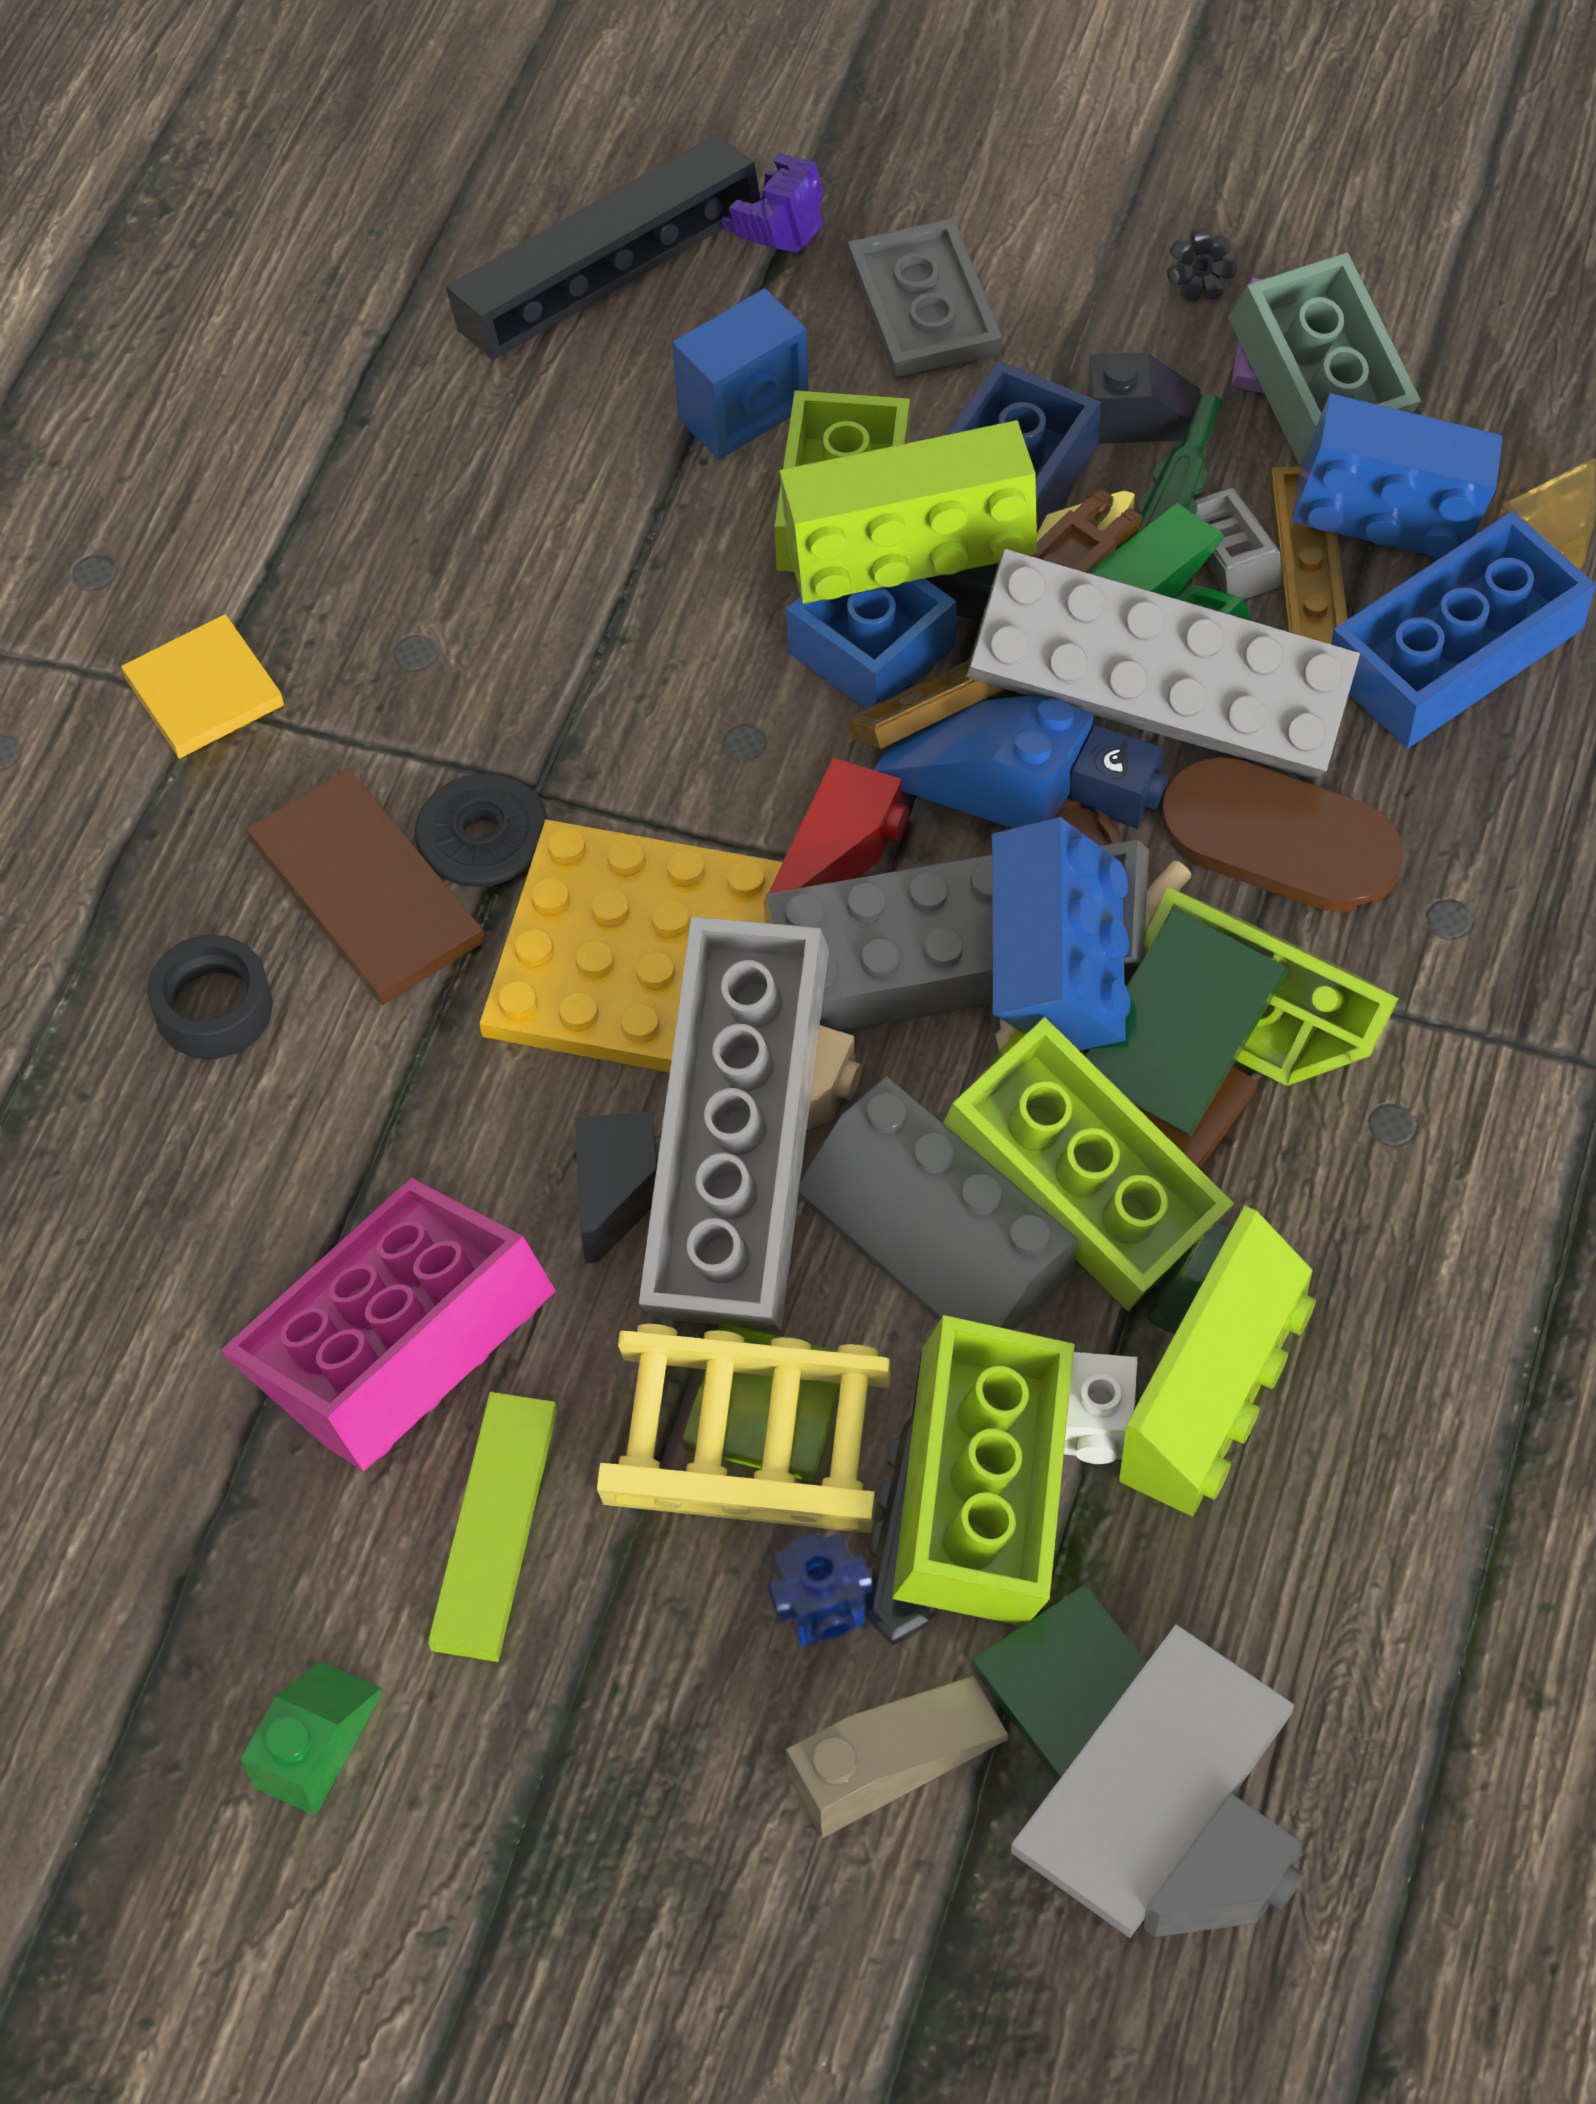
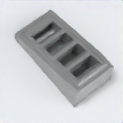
(1246, 558)

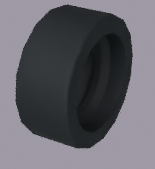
(199, 958)

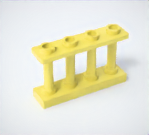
(773, 1491)

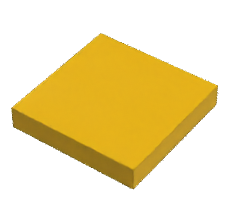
(202, 686)

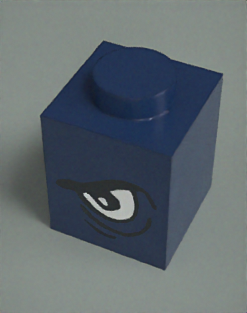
(1119, 776)

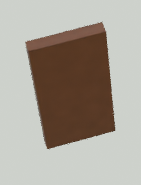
(365, 886)

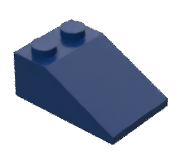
(995, 758)

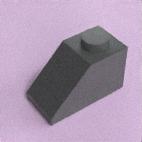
(1227, 1874)

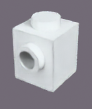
(1099, 1406)

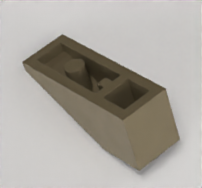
(890, 1751)

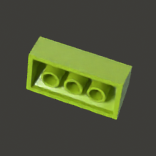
(1216, 1367)

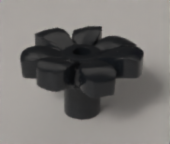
(1201, 265)

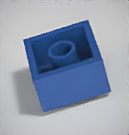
(874, 638)

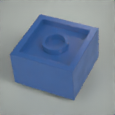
(740, 373)

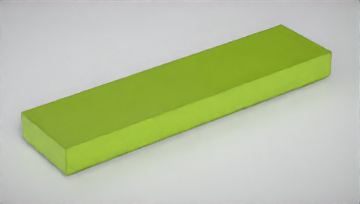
(493, 1527)

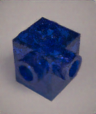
(820, 1588)

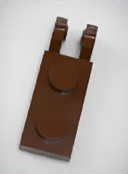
(1078, 541)

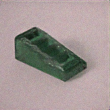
(1185, 1280)

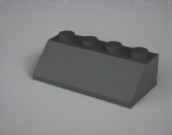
(936, 1213)

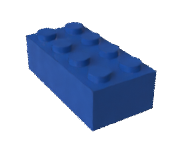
(1463, 627)

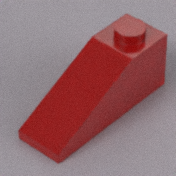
(844, 828)

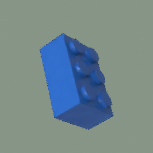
(1396, 477)
(1059, 933)

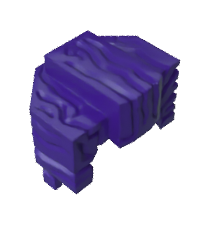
(787, 210)

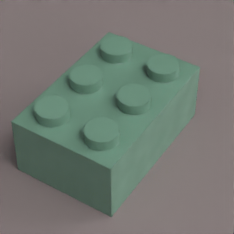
(1317, 337)

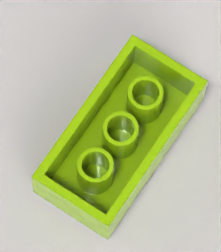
(909, 511)
(1088, 1161)
(984, 1472)

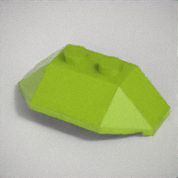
(1317, 1015)

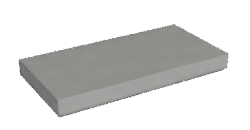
(1151, 1779)

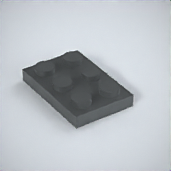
(924, 297)

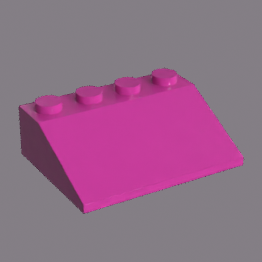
(391, 1321)

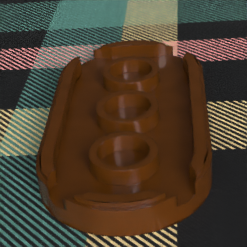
(1282, 834)

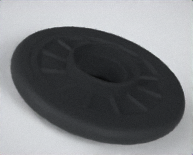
(476, 797)

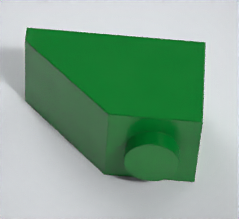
(309, 1735)

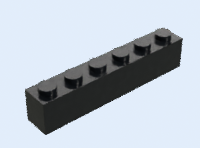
(601, 247)

